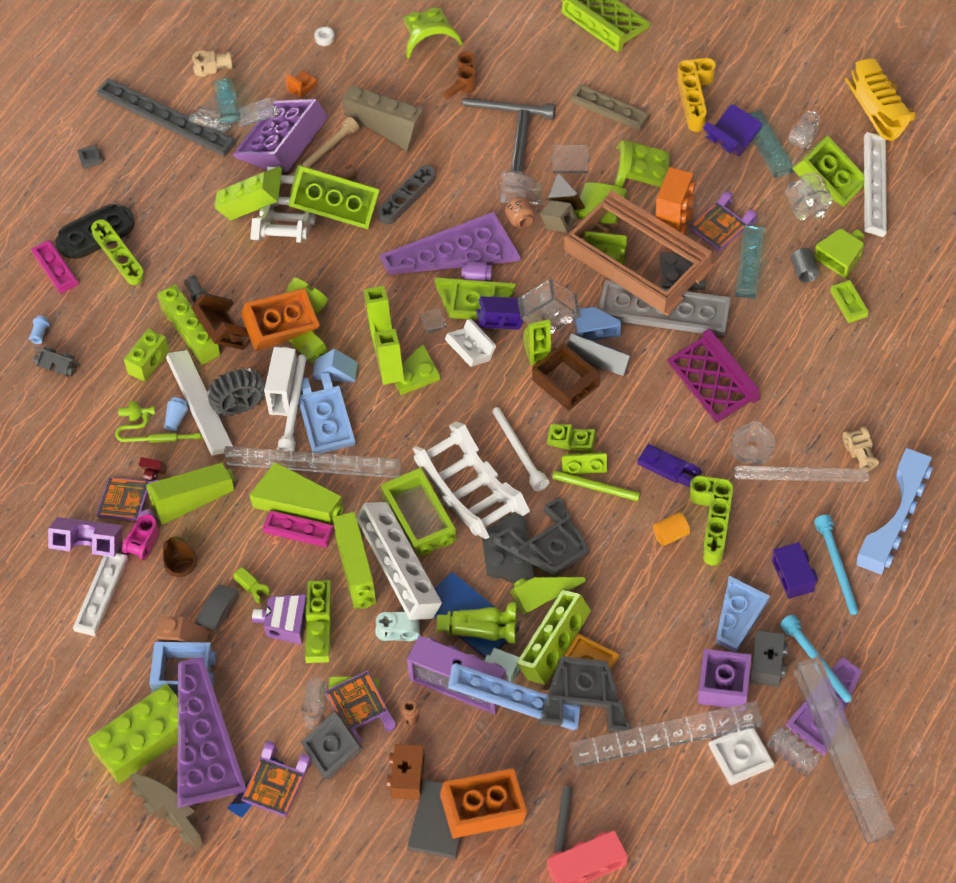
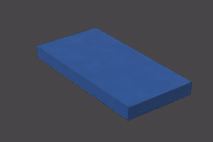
(458, 596)

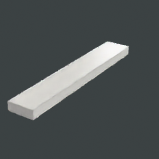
(875, 184)
(197, 400)

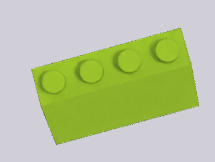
(333, 196)

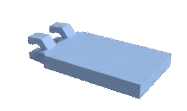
(325, 417)

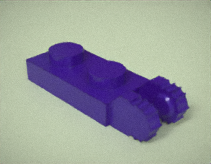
(668, 465)

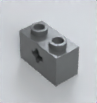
(766, 670)

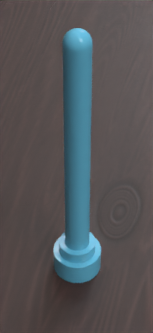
(824, 525)
(792, 627)

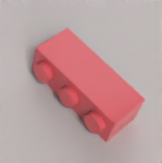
(588, 860)

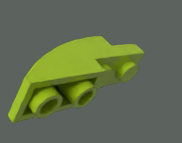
(318, 621)

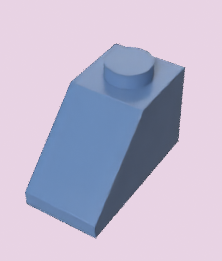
(596, 324)

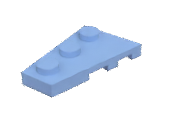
(739, 613)

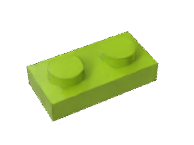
(849, 301)

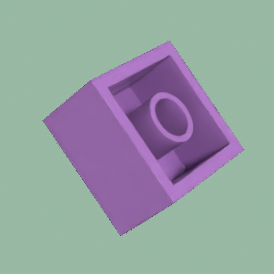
(724, 678)

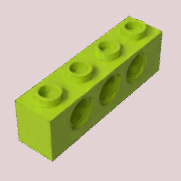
(187, 324)
(553, 637)

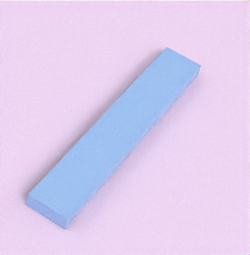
(507, 694)

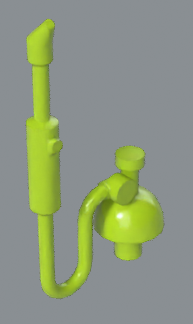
(134, 412)

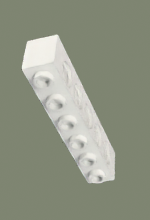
(398, 561)

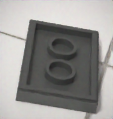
(430, 827)

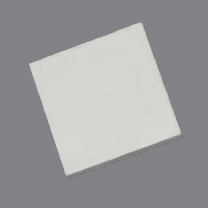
(741, 755)

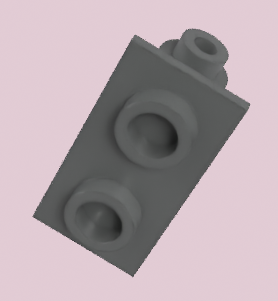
(48, 356)

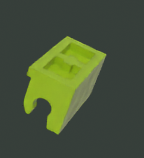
(610, 244)
(309, 345)

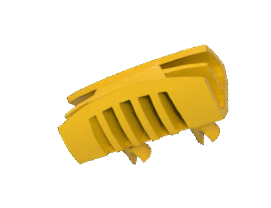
(879, 99)

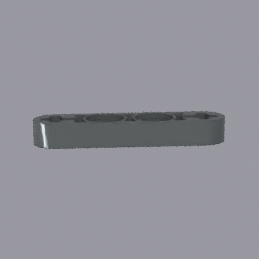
(403, 193)

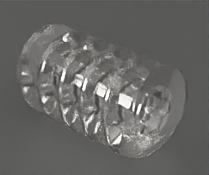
(794, 750)

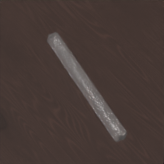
(801, 474)

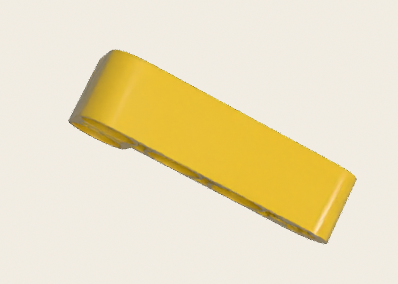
(690, 78)

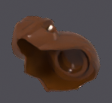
(178, 557)

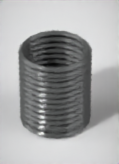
(805, 265)

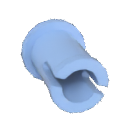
(40, 323)

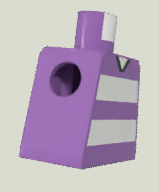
(283, 617)

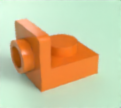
(300, 84)

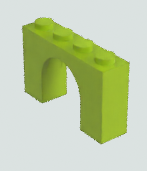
(383, 336)

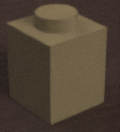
(559, 216)

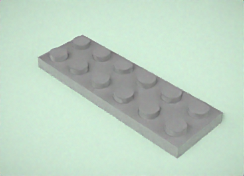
(694, 314)

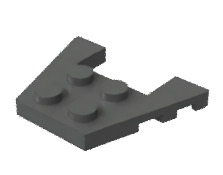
(553, 548)
(585, 684)

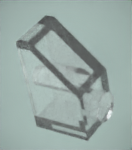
(518, 185)

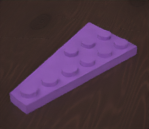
(474, 240)
(204, 748)

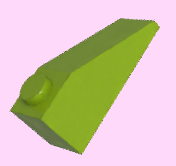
(537, 340)
(541, 590)

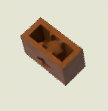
(407, 784)

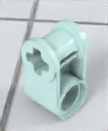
(398, 628)

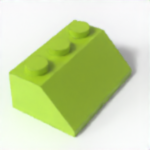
(249, 194)

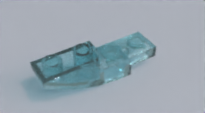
(225, 101)

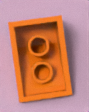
(279, 318)

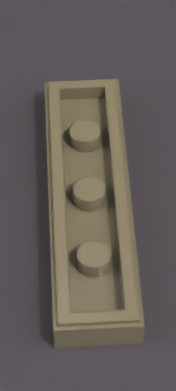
(610, 107)

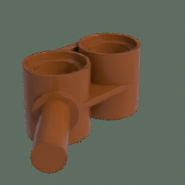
(466, 75)

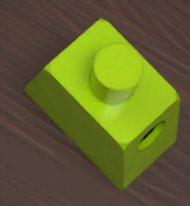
(840, 251)

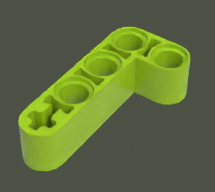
(716, 522)

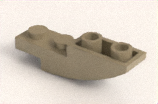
(164, 803)

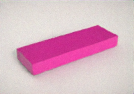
(54, 267)
(298, 528)

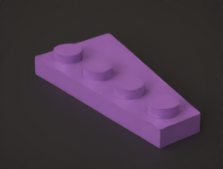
(802, 720)

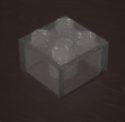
(549, 302)

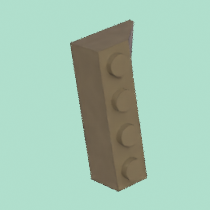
(385, 116)

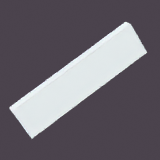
(100, 594)

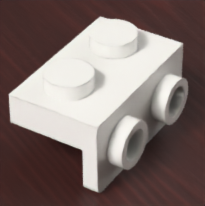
(471, 344)

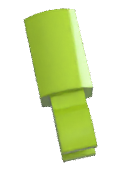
(250, 584)

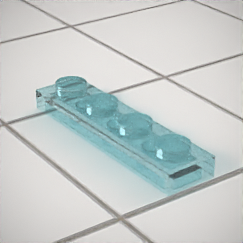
(771, 148)
(749, 262)

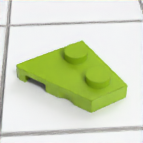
(417, 372)

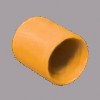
(671, 529)

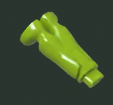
(481, 623)

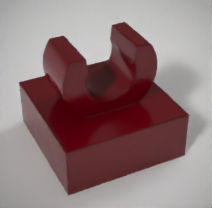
(151, 468)

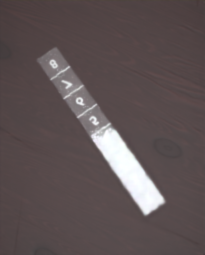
(314, 462)
(666, 734)

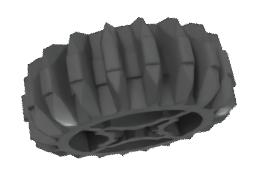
(236, 391)

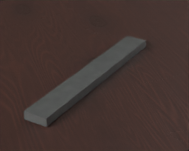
(166, 117)

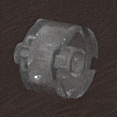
(809, 197)

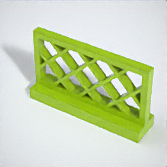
(598, 24)

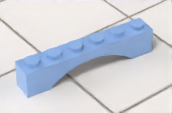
(879, 545)

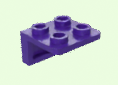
(733, 130)

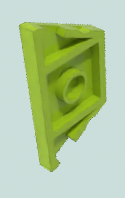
(462, 296)

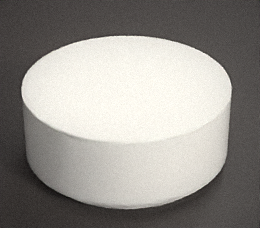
(324, 36)

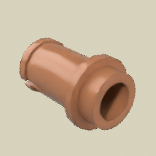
(347, 173)
(410, 710)

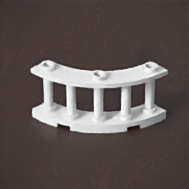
(262, 225)
(486, 476)

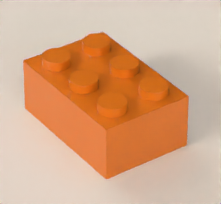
(676, 199)
(483, 803)

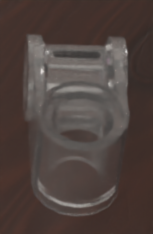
(805, 130)

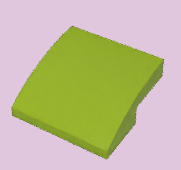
(593, 195)

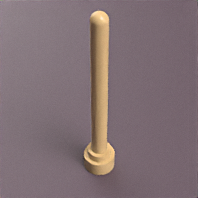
(348, 127)

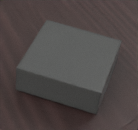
(89, 156)

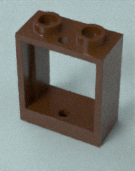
(577, 392)

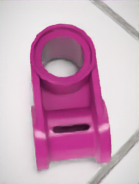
(140, 540)

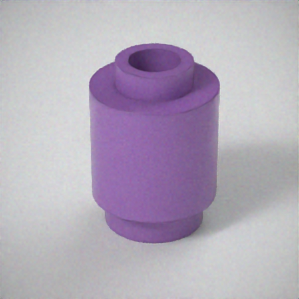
(476, 271)

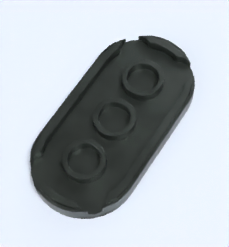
(76, 238)

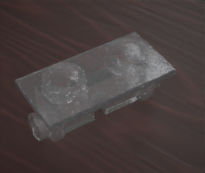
(257, 112)

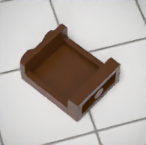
(214, 317)

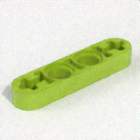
(115, 253)

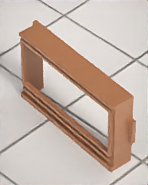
(623, 276)

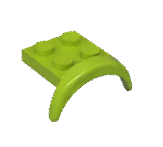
(426, 24)
(641, 164)

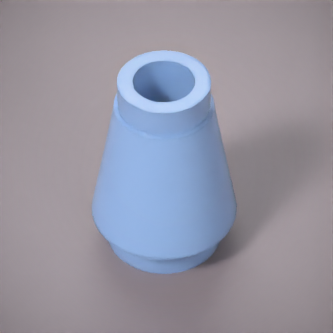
(175, 413)

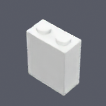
(280, 380)

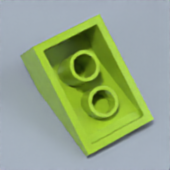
(837, 170)

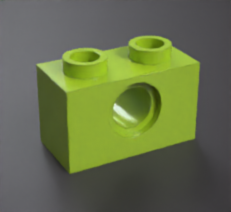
(146, 355)

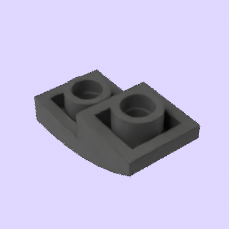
(215, 608)

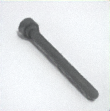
(547, 111)

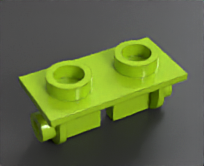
(584, 463)

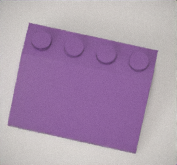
(284, 137)

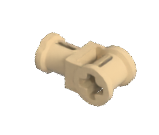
(210, 62)
(860, 446)

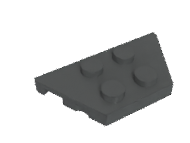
(501, 562)

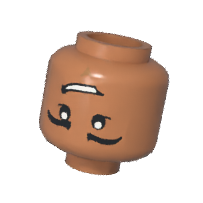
(520, 212)

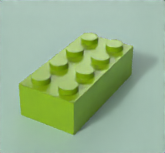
(138, 734)

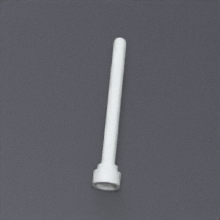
(287, 441)
(537, 479)

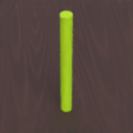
(598, 486)

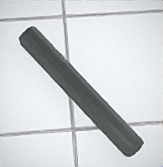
(520, 141)

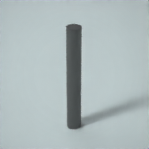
(563, 819)

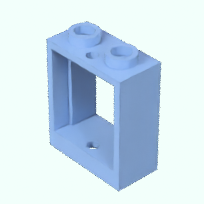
(166, 650)

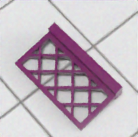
(731, 370)

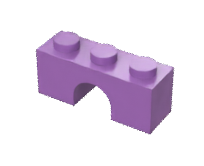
(68, 533)

